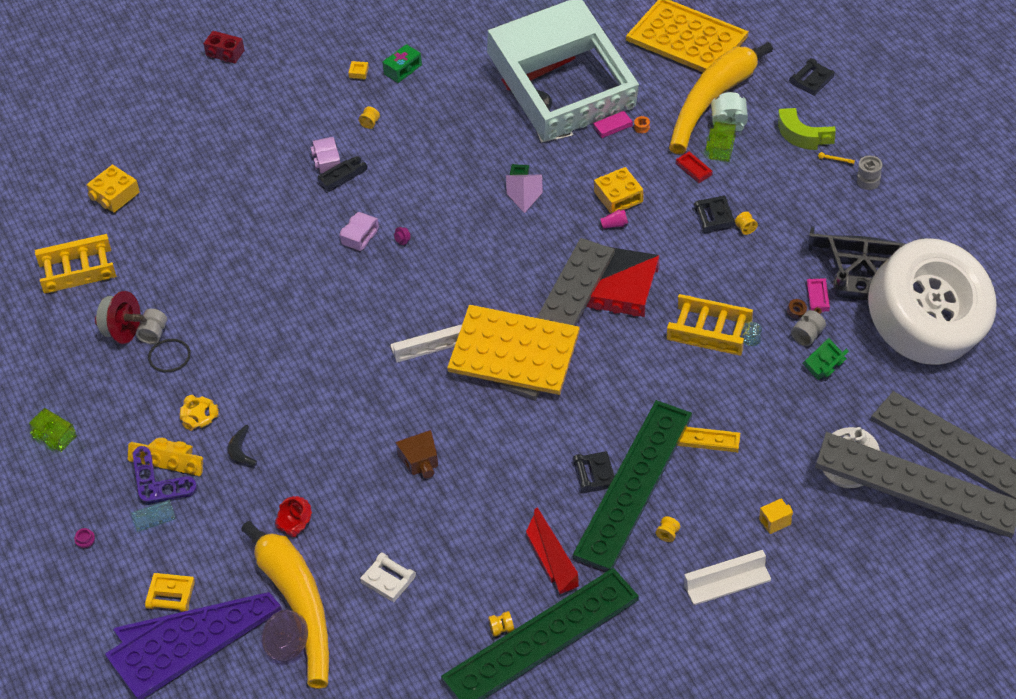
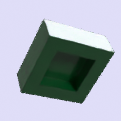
(517, 169)

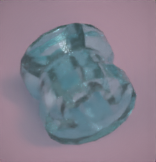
(752, 333)

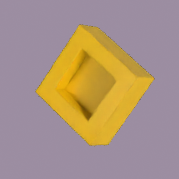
(358, 70)

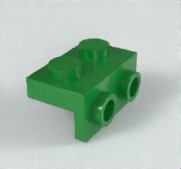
(824, 358)

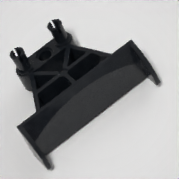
(845, 284)

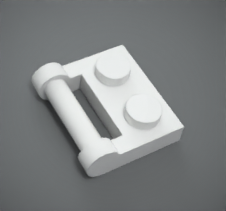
(385, 583)

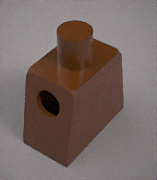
(418, 454)

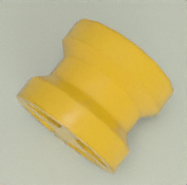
(369, 117)
(746, 223)
(668, 528)

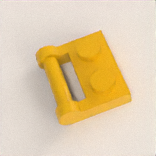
(170, 586)

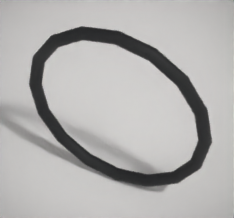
(169, 370)

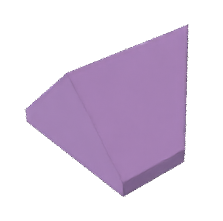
(524, 189)

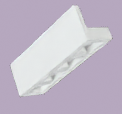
(425, 344)
(727, 577)

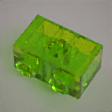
(721, 141)
(52, 430)

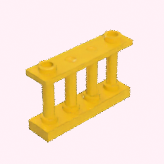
(71, 251)
(708, 339)

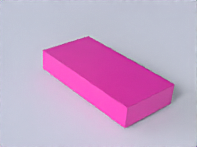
(612, 124)
(818, 294)

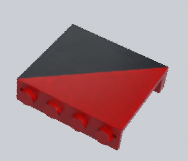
(626, 283)

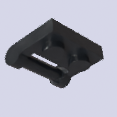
(815, 81)
(720, 213)
(600, 468)

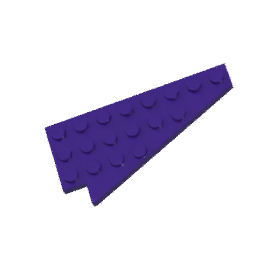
(169, 645)

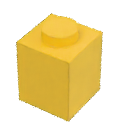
(776, 516)

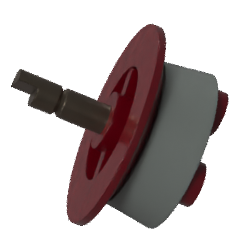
(119, 317)

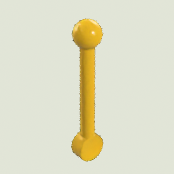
(821, 155)

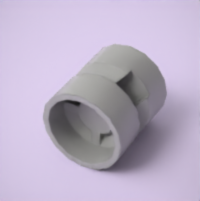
(869, 172)
(808, 328)
(151, 331)

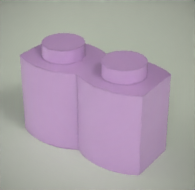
(325, 154)
(359, 231)

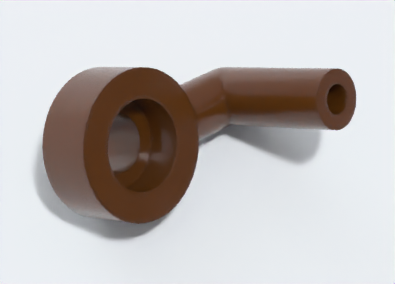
(800, 306)

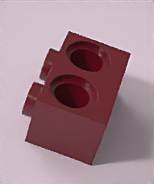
(224, 46)

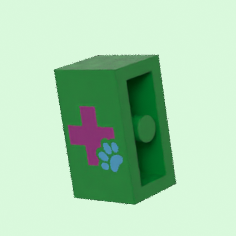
(402, 63)

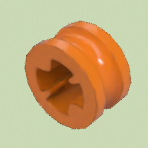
(638, 124)

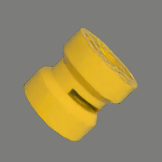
(496, 624)

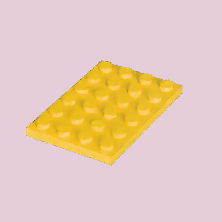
(685, 34)
(514, 349)

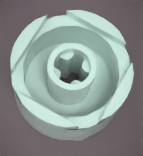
(730, 109)

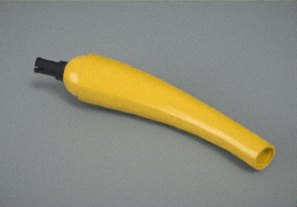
(717, 79)
(291, 575)

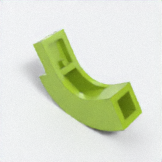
(802, 135)

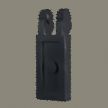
(342, 172)

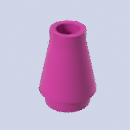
(615, 219)

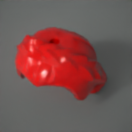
(293, 515)

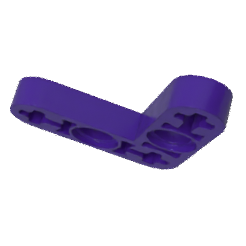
(157, 487)

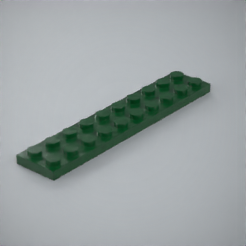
(632, 486)
(540, 637)

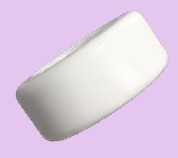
(955, 278)

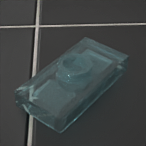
(153, 515)

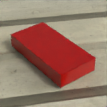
(694, 167)

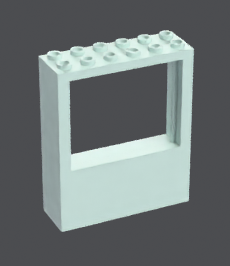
(550, 38)

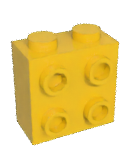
(112, 188)
(618, 190)

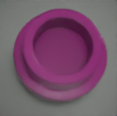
(402, 235)
(84, 538)

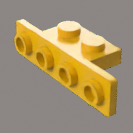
(170, 456)

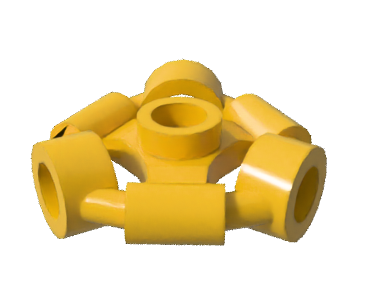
(193, 410)

